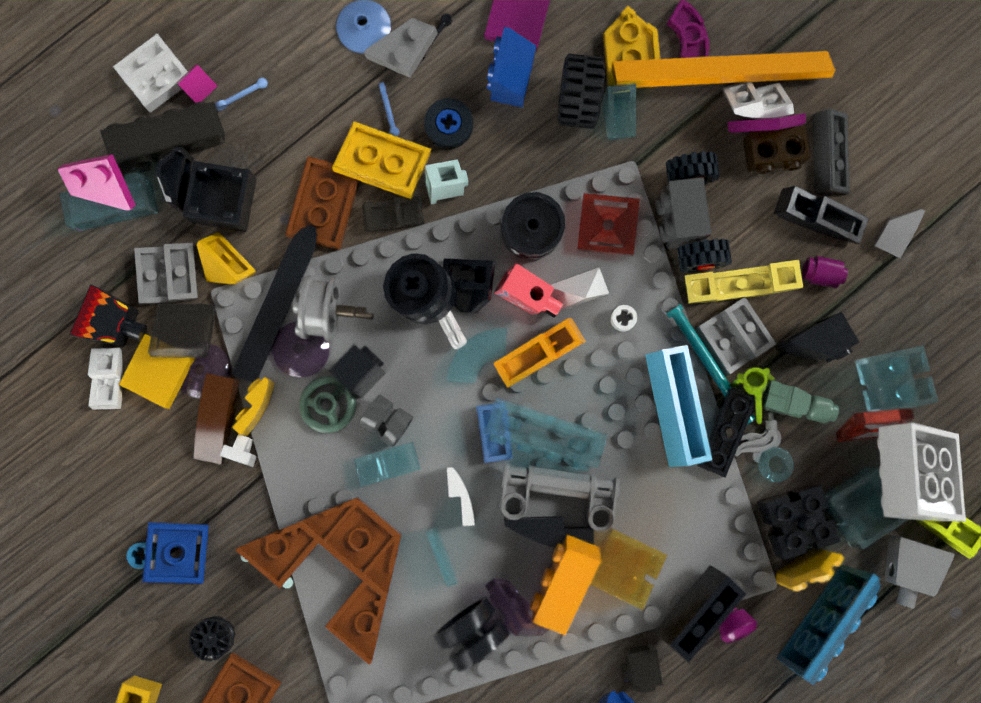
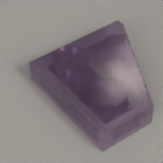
(513, 608)

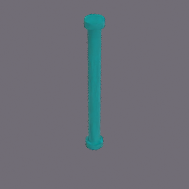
(701, 350)

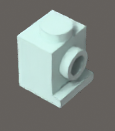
(445, 180)

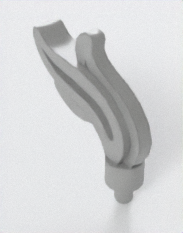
(759, 443)

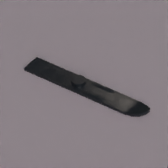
(276, 305)

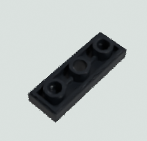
(734, 414)

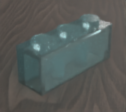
(87, 214)

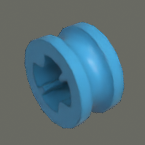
(134, 560)

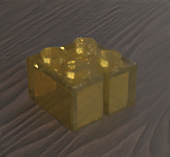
(625, 567)

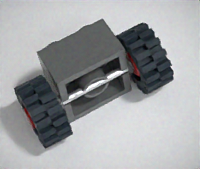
(686, 213)

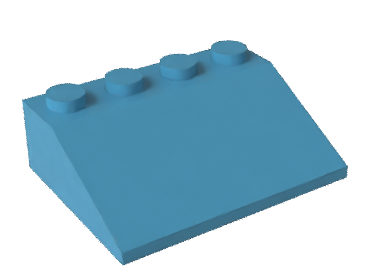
(830, 622)

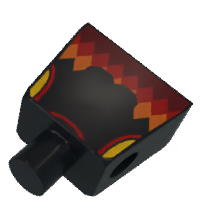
(107, 319)

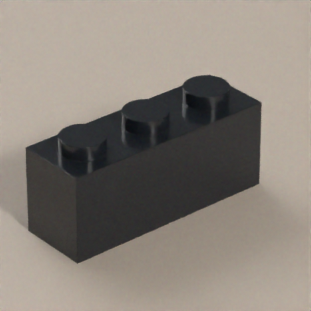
(358, 370)
(700, 613)

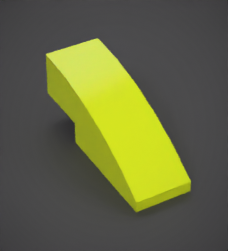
(961, 536)

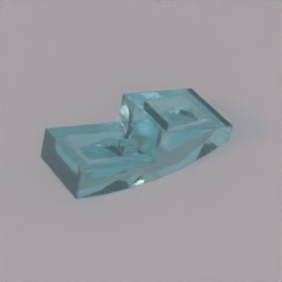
(387, 464)

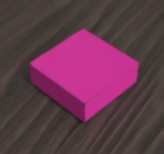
(196, 84)

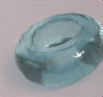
(788, 464)

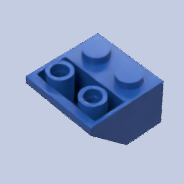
(511, 68)

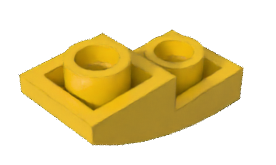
(259, 397)

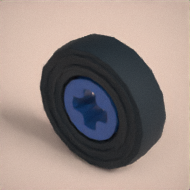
(458, 133)

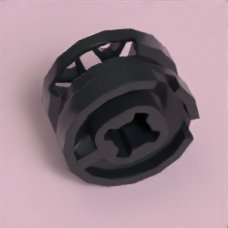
(212, 638)

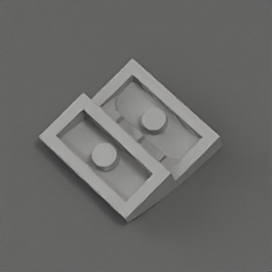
(165, 274)
(735, 336)

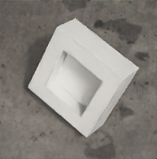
(240, 451)

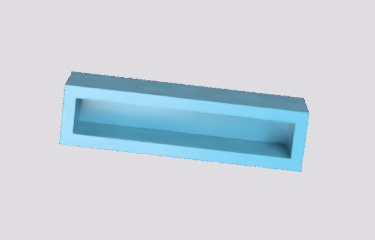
(678, 407)

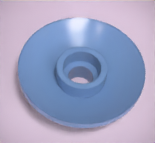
(358, 37)

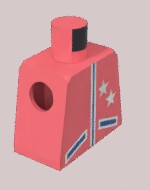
(516, 289)

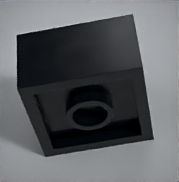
(219, 196)

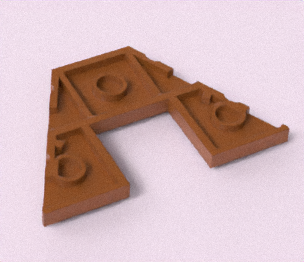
(358, 541)

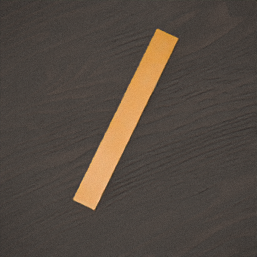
(723, 69)

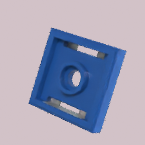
(181, 569)

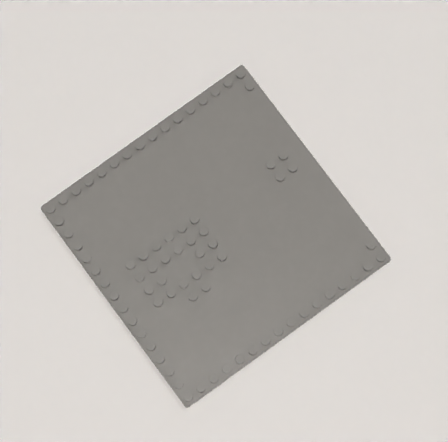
(598, 385)

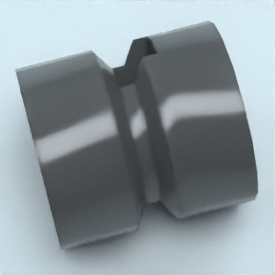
(385, 420)

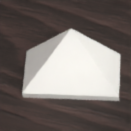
(580, 289)

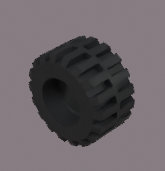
(581, 91)

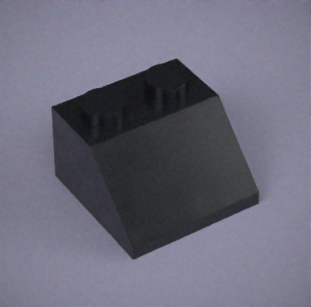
(825, 340)

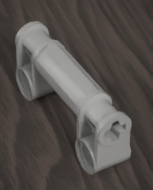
(562, 484)

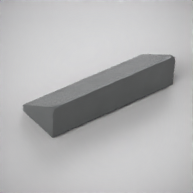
(830, 153)

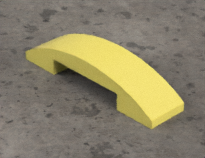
(743, 282)

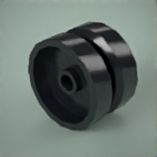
(529, 209)
(419, 288)
(472, 634)

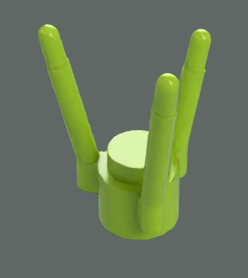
(754, 383)

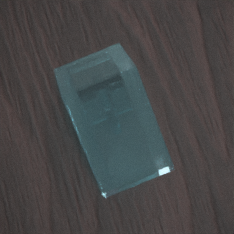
(620, 111)

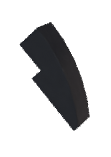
(820, 215)
(548, 530)

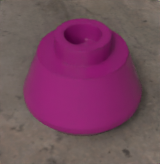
(737, 626)

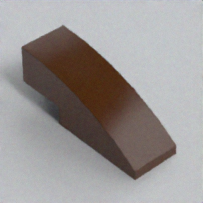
(215, 417)

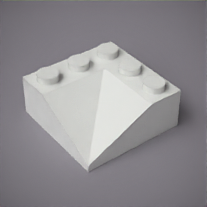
(921, 473)

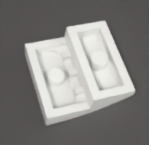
(152, 72)
(758, 103)

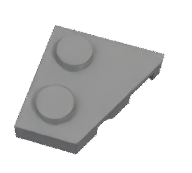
(403, 47)

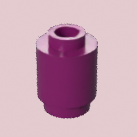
(824, 271)

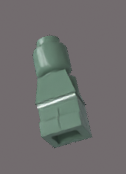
(797, 402)

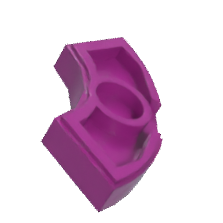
(689, 30)

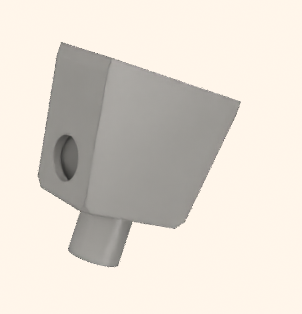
(915, 568)

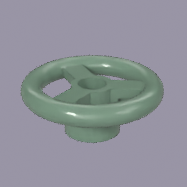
(334, 424)

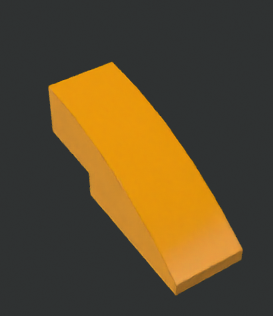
(539, 352)

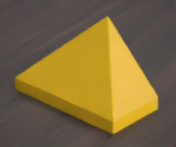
(222, 261)

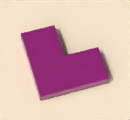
(764, 124)

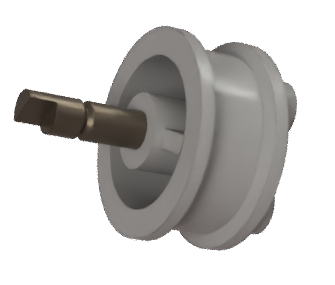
(320, 308)

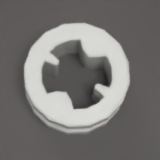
(617, 312)

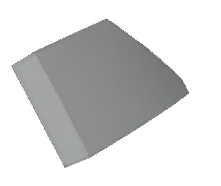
(899, 232)

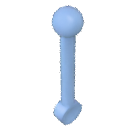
(222, 104)

